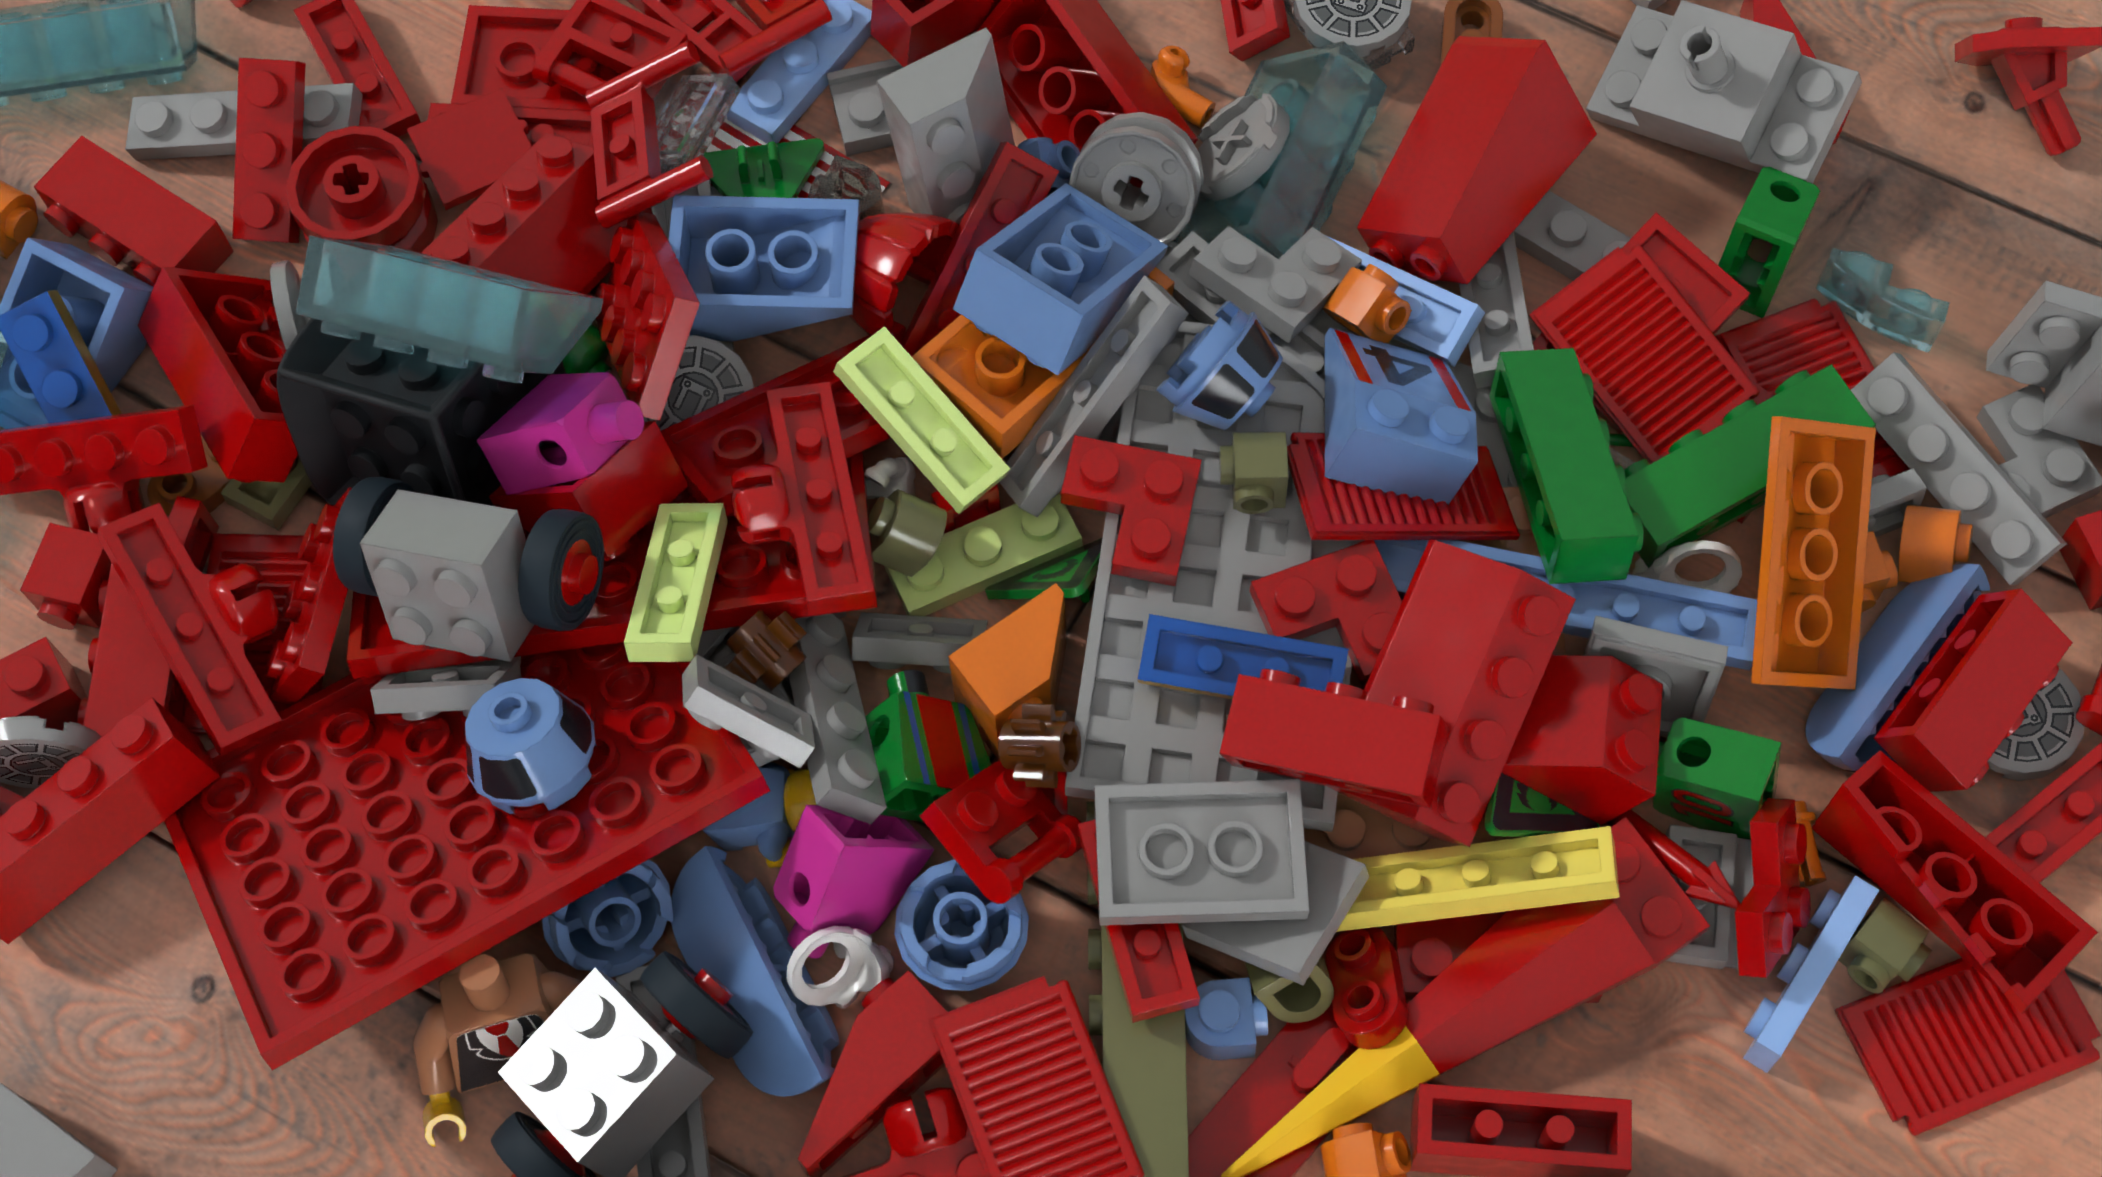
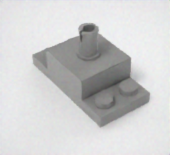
(1724, 90)
(2058, 348)

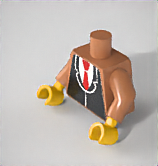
(479, 1027)

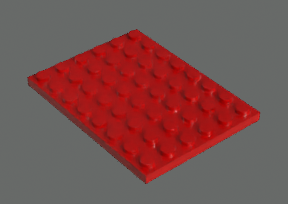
(367, 864)

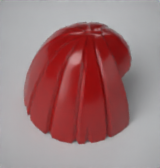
(886, 252)

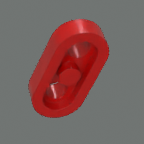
(1367, 972)

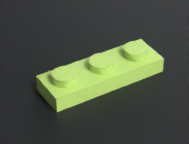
(921, 420)
(986, 554)
(676, 583)

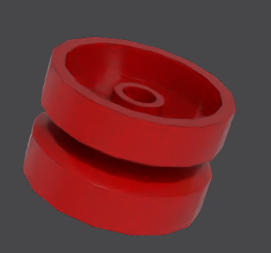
(362, 189)

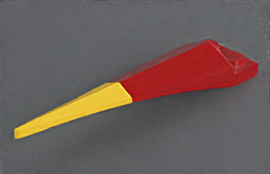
(1501, 986)

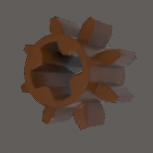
(766, 649)
(1039, 745)

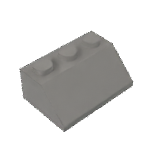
(947, 123)

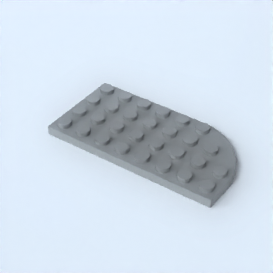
(1165, 733)

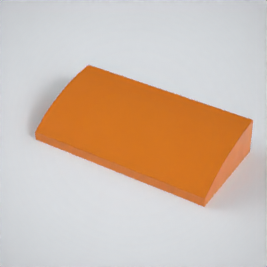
(994, 381)
(1813, 554)

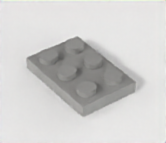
(1200, 852)

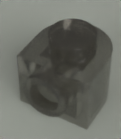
(850, 181)

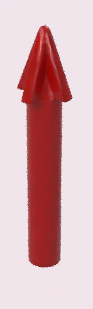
(1703, 881)

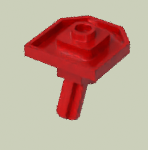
(2033, 70)

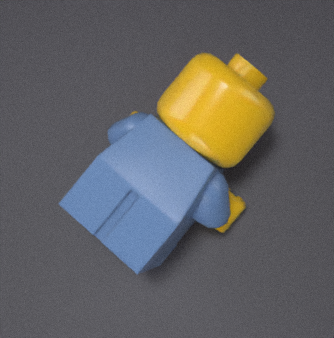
(769, 818)

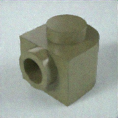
(1256, 470)
(905, 531)
(1884, 947)
(1289, 999)

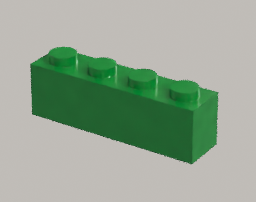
(1564, 466)
(1724, 472)

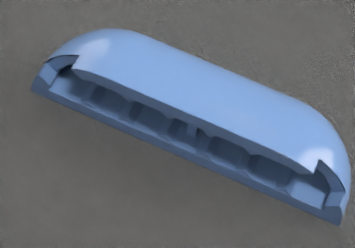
(1889, 663)
(744, 944)

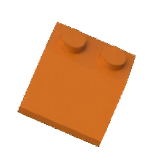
(1012, 664)

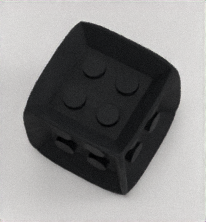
(391, 416)

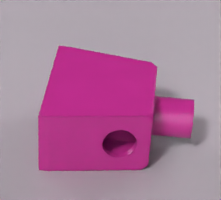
(576, 417)
(846, 872)

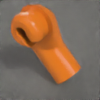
(1173, 79)

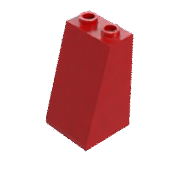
(1475, 158)

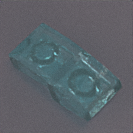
(1863, 293)

